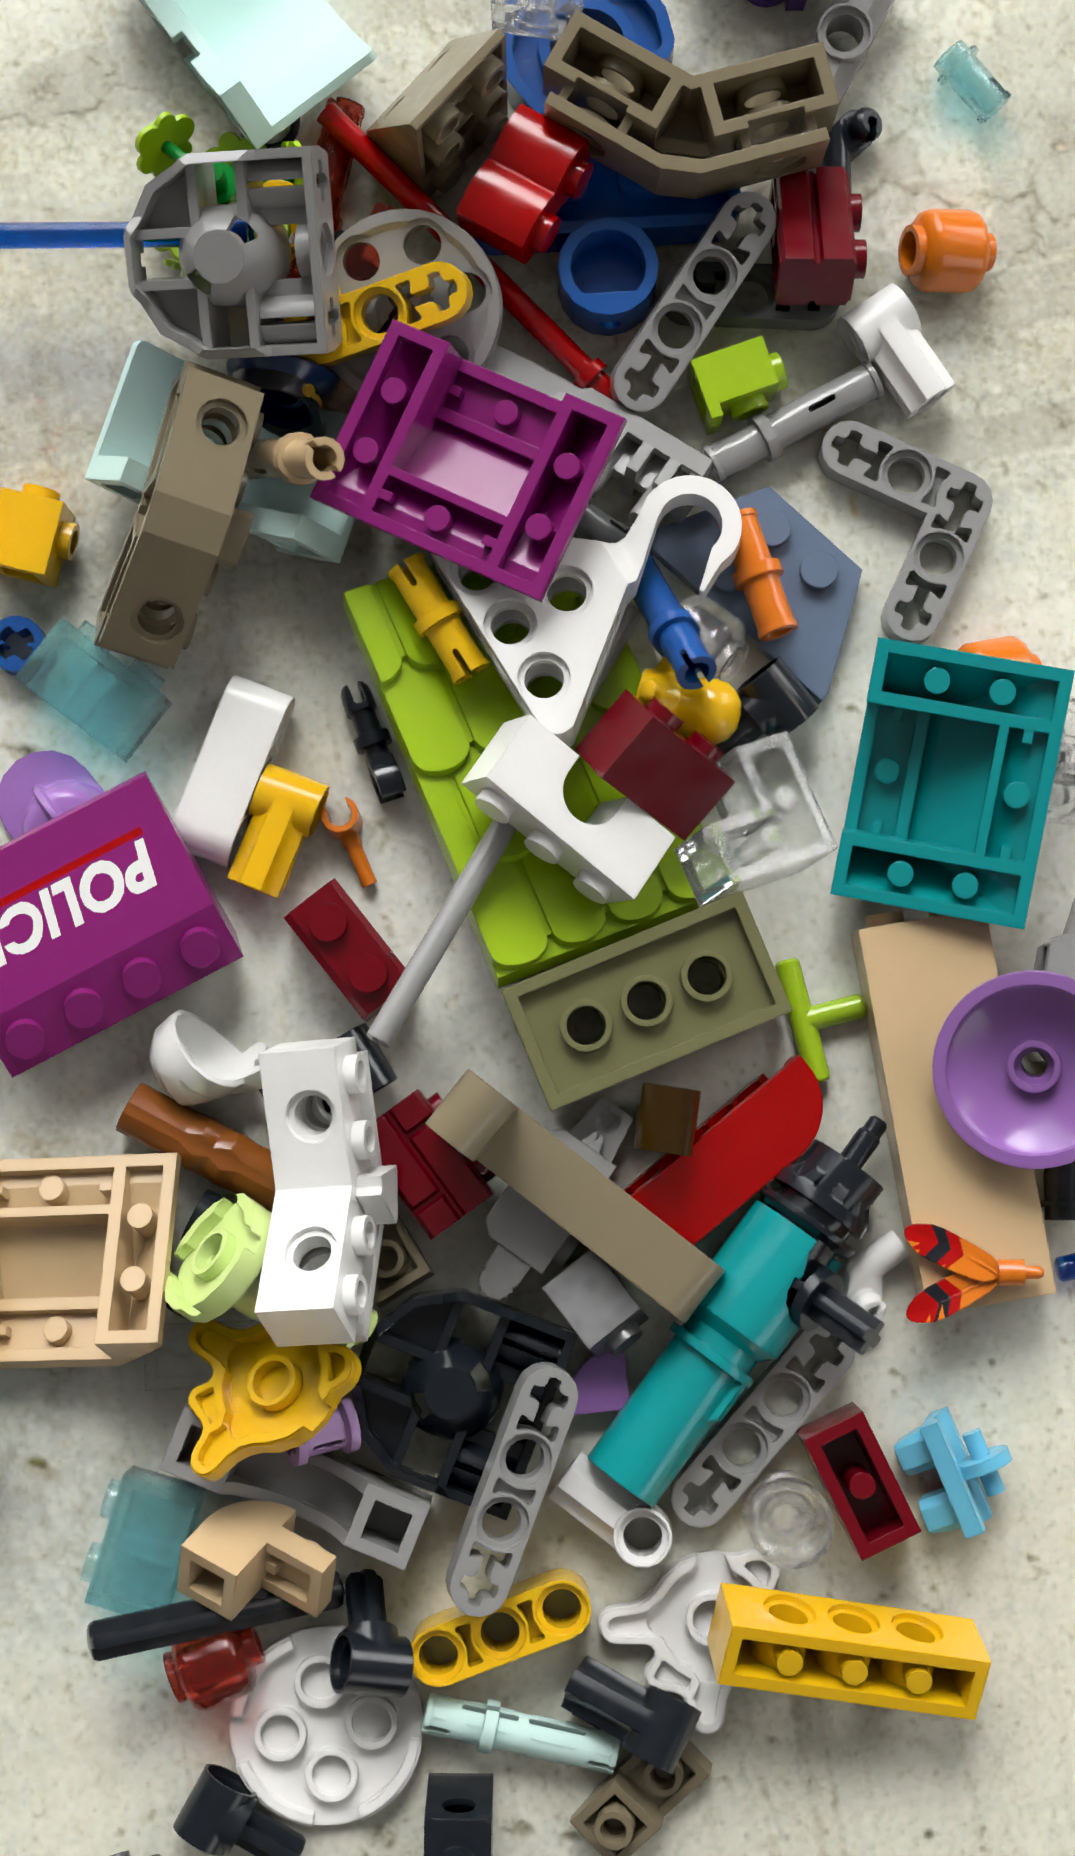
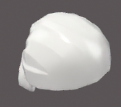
(199, 1063)

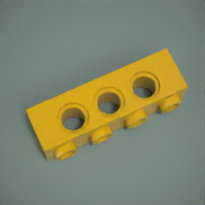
(847, 1651)

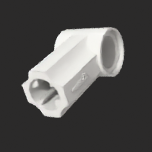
(888, 337)
(608, 1508)

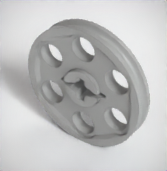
(389, 236)

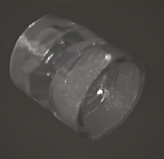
(787, 1519)

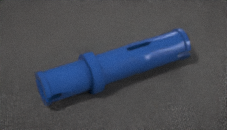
(673, 629)

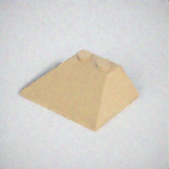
(84, 1258)

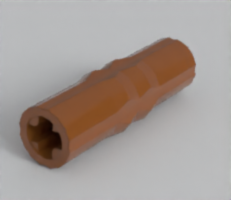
(202, 1142)

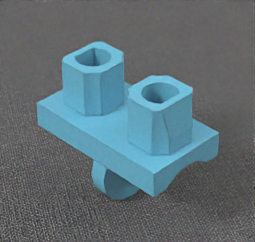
(961, 1499)

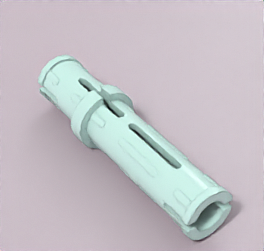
(519, 1732)

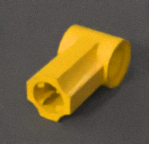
(283, 815)

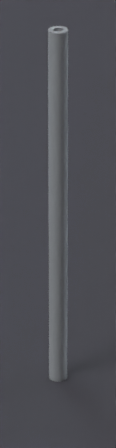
(465, 893)

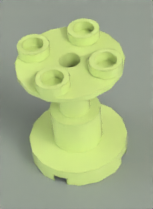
(224, 1262)

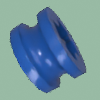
(23, 627)

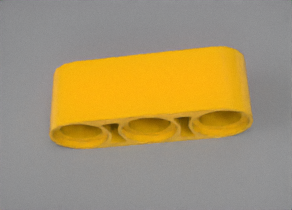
(480, 1652)

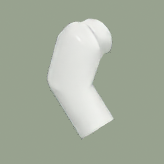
(866, 1269)

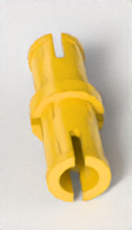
(438, 618)

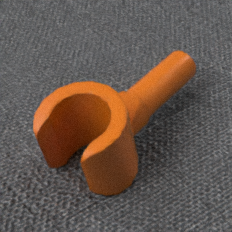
(351, 842)

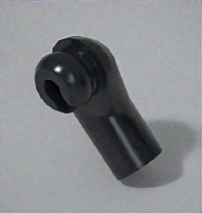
(851, 137)

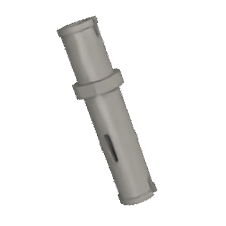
(769, 434)

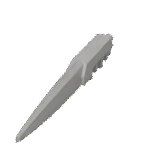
(643, 453)

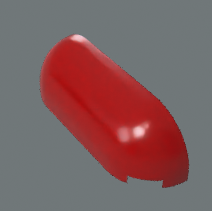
(734, 1152)

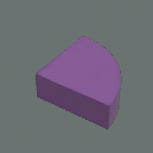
(601, 1384)

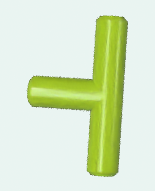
(809, 1018)

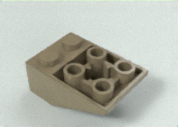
(447, 111)

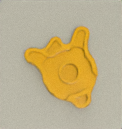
(262, 1394)

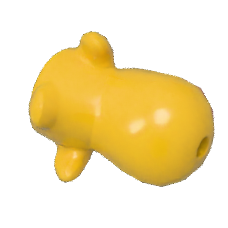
(710, 709)

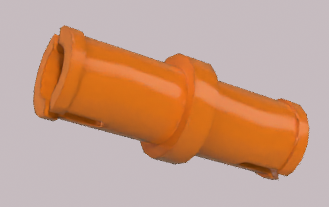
(759, 579)

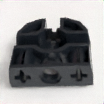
(442, 1373)

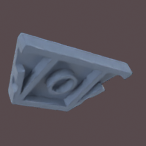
(816, 582)

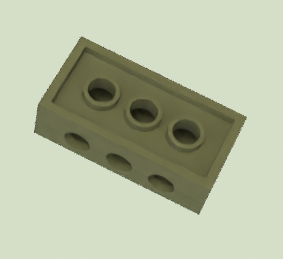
(657, 958)

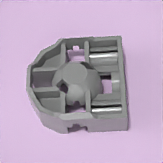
(232, 272)

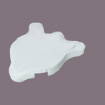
(676, 1624)

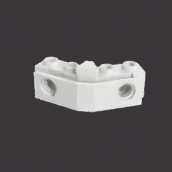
(327, 1194)

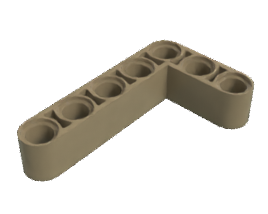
(575, 1195)

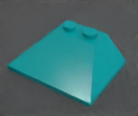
(952, 782)

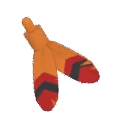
(973, 1270)

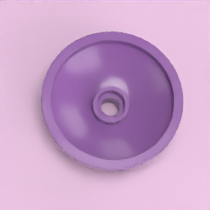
(981, 1074)

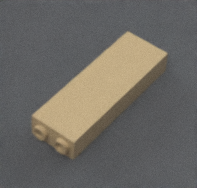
(910, 984)

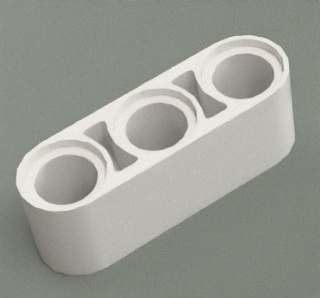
(229, 766)

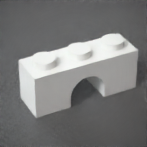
(522, 785)

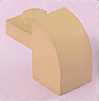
(253, 1549)

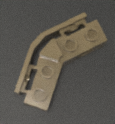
(684, 129)
(184, 517)

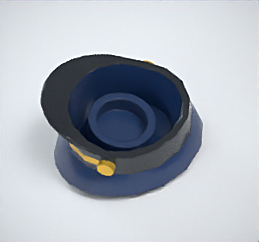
(291, 390)

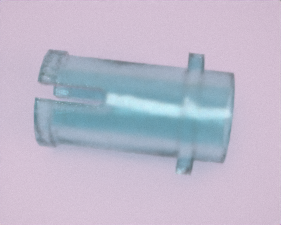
(971, 80)

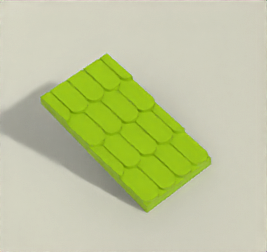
(528, 908)

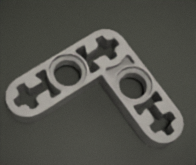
(925, 504)

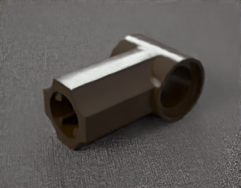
(666, 1119)

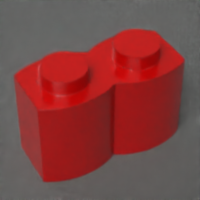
(525, 184)

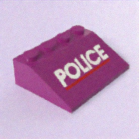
(100, 922)

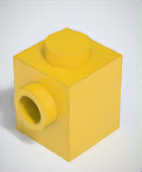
(35, 534)

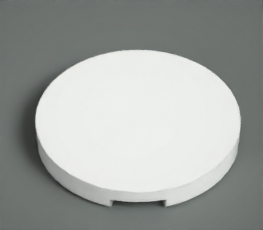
(316, 1750)

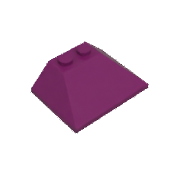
(469, 461)

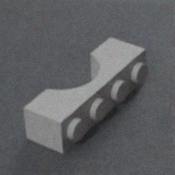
(331, 1492)

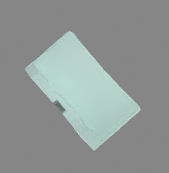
(264, 56)
(127, 442)

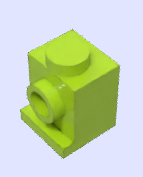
(735, 382)

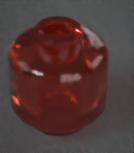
(214, 1668)

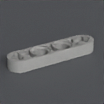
(696, 306)
(771, 1429)
(519, 1490)

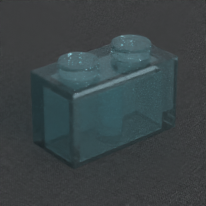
(94, 688)
(142, 1542)

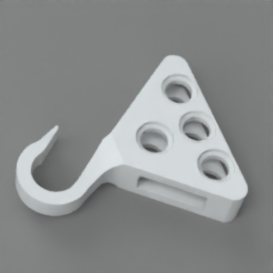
(607, 576)

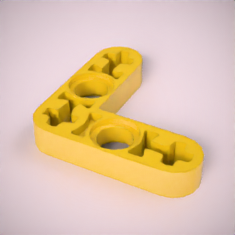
(356, 334)

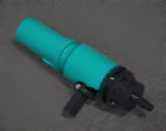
(773, 1283)

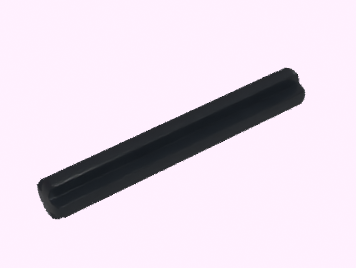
(188, 1622)

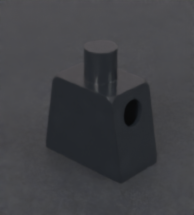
(459, 1833)

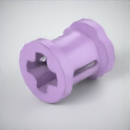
(339, 1433)

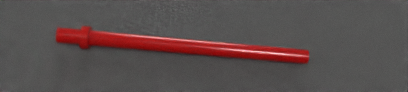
(356, 142)

